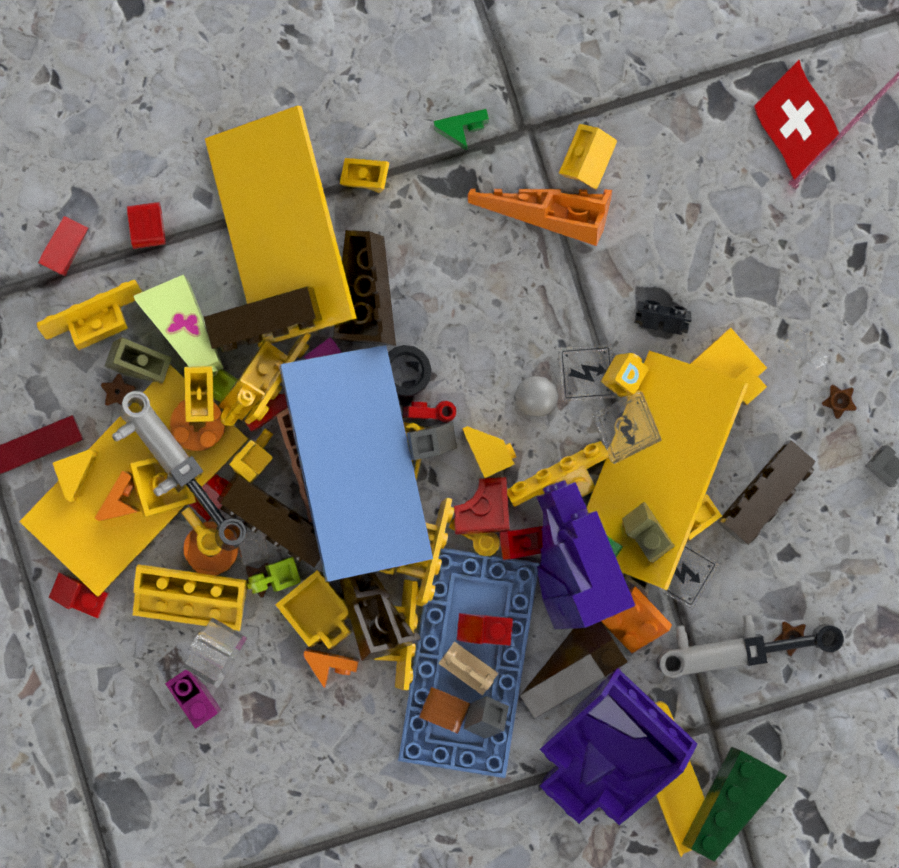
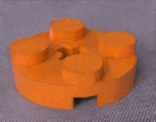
(193, 440)
(209, 564)

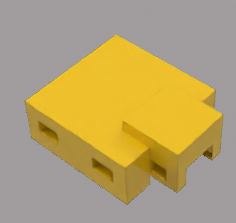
(734, 359)
(316, 612)

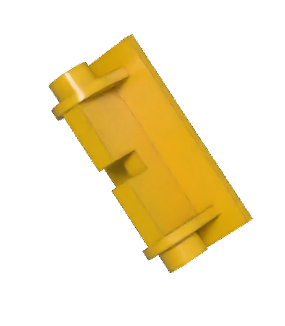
(239, 402)

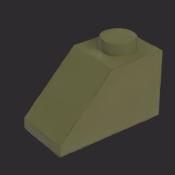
(137, 361)

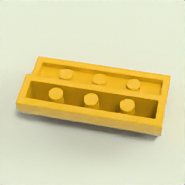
(188, 596)

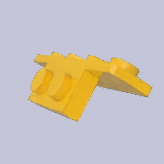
(93, 318)
(265, 373)
(570, 469)
(427, 569)
(404, 672)

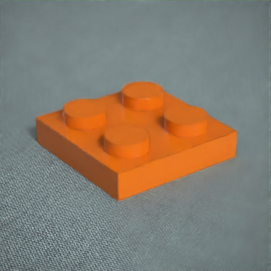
(638, 624)

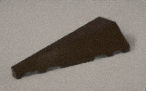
(374, 618)

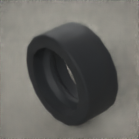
(425, 365)

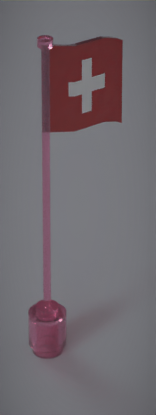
(801, 121)

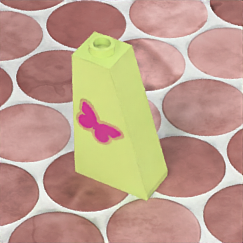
(180, 320)

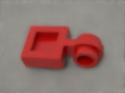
(420, 411)

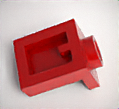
(213, 489)

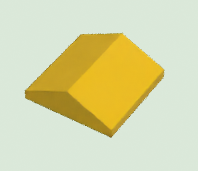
(147, 476)

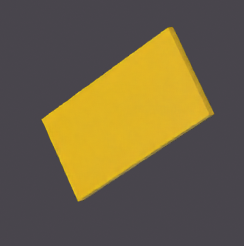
(279, 215)
(672, 476)
(104, 549)

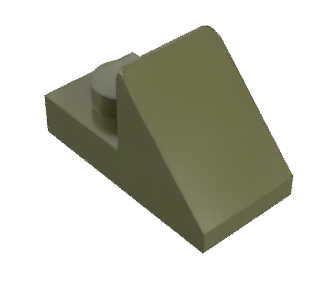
(647, 532)

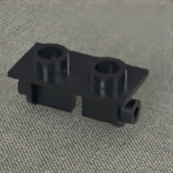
(673, 317)

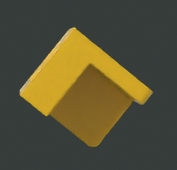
(251, 461)

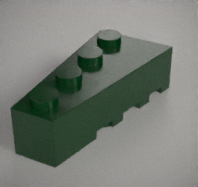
(731, 802)

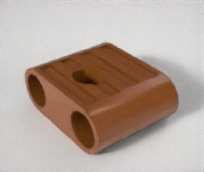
(444, 710)

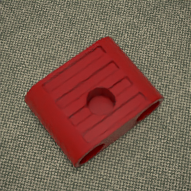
(146, 225)

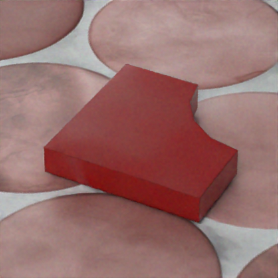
(485, 510)

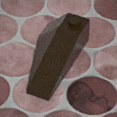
(577, 663)

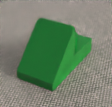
(454, 126)

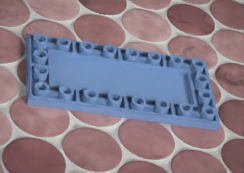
(355, 462)
(479, 587)

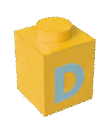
(625, 374)

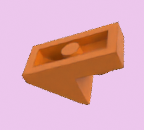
(113, 504)
(322, 661)

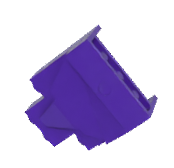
(577, 566)
(614, 752)

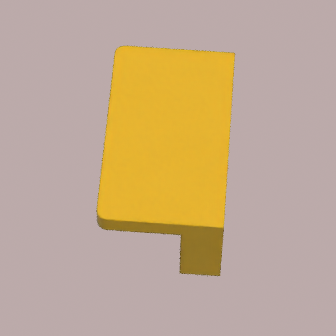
(588, 155)

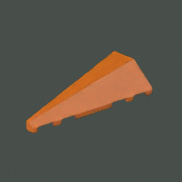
(572, 215)

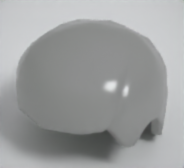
(537, 396)

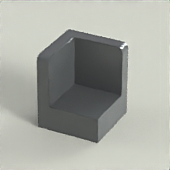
(885, 465)
(486, 717)

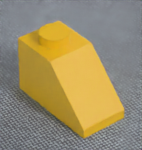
(489, 451)

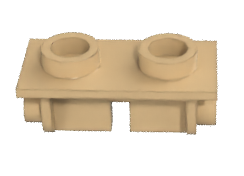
(468, 668)

